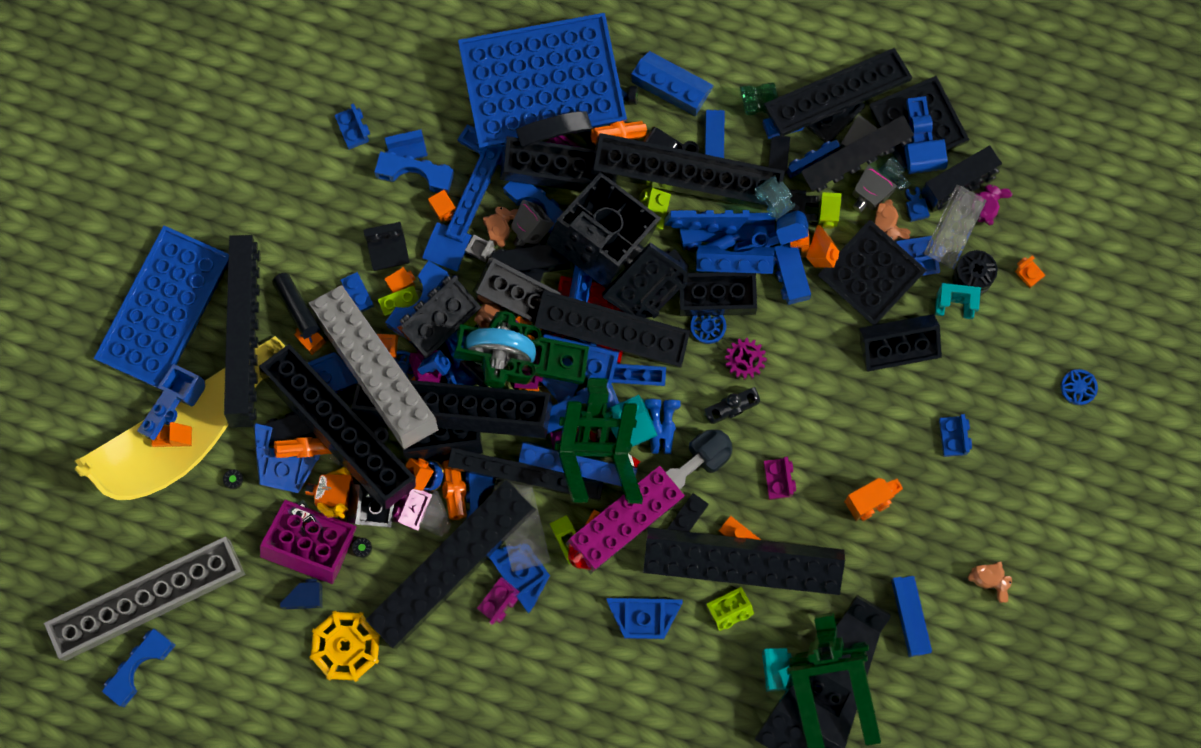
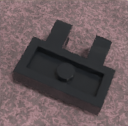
(800, 199)

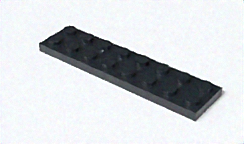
(837, 92)
(612, 329)

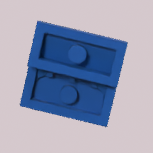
(916, 248)
(444, 249)

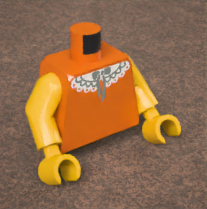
(332, 493)

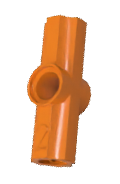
(631, 130)
(300, 448)
(454, 492)

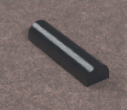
(295, 305)

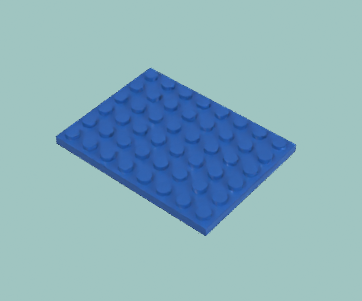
(541, 74)

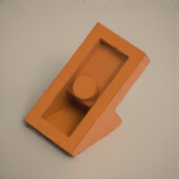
(174, 436)

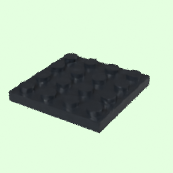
(944, 118)
(872, 273)

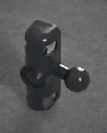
(732, 405)

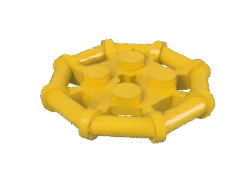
(333, 645)

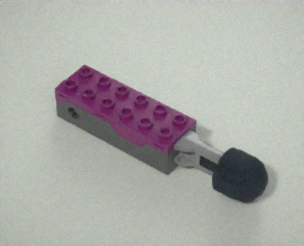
(660, 493)

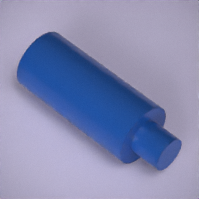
(726, 241)

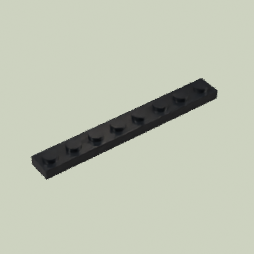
(518, 472)

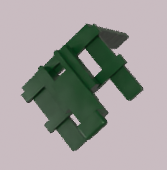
(597, 418)
(801, 670)

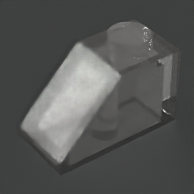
(435, 516)

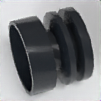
(977, 260)

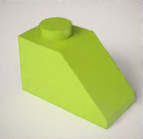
(829, 210)
(563, 532)

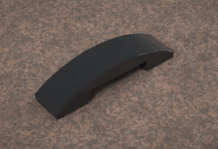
(553, 127)

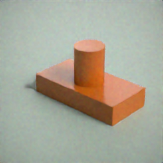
(735, 529)

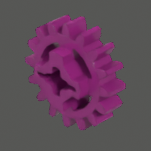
(752, 355)

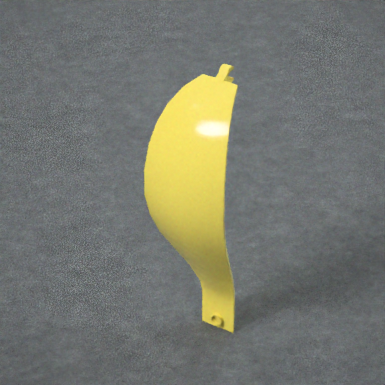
(134, 469)

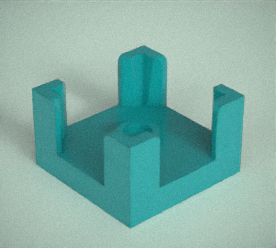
(958, 294)

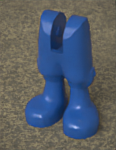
(665, 430)

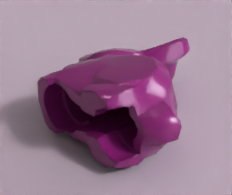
(991, 207)

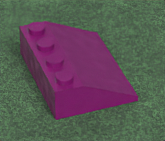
(310, 554)

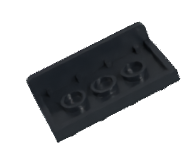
(438, 316)

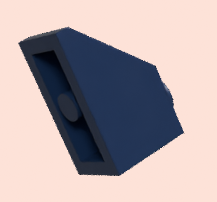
(304, 596)

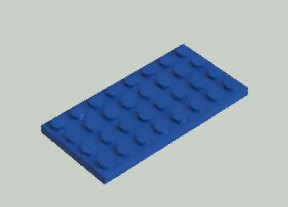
(163, 307)

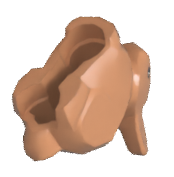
(887, 220)
(498, 225)
(486, 312)
(992, 577)

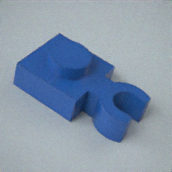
(917, 207)

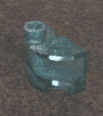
(776, 196)

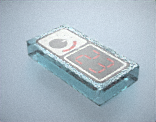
(306, 517)

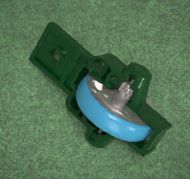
(508, 351)

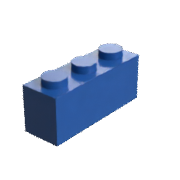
(791, 274)

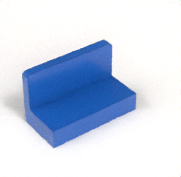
(408, 144)

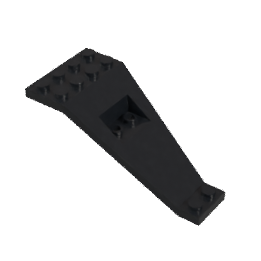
(784, 725)

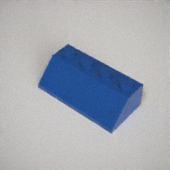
(671, 83)

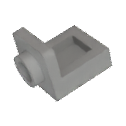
(480, 248)

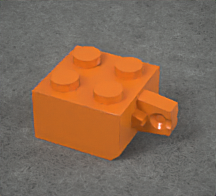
(872, 497)

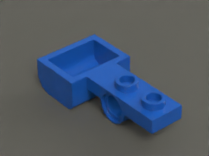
(924, 152)
(789, 229)
(176, 387)

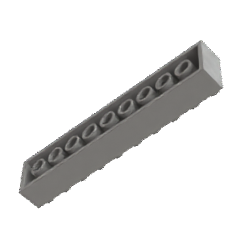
(373, 367)
(144, 599)

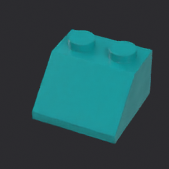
(644, 428)
(775, 669)

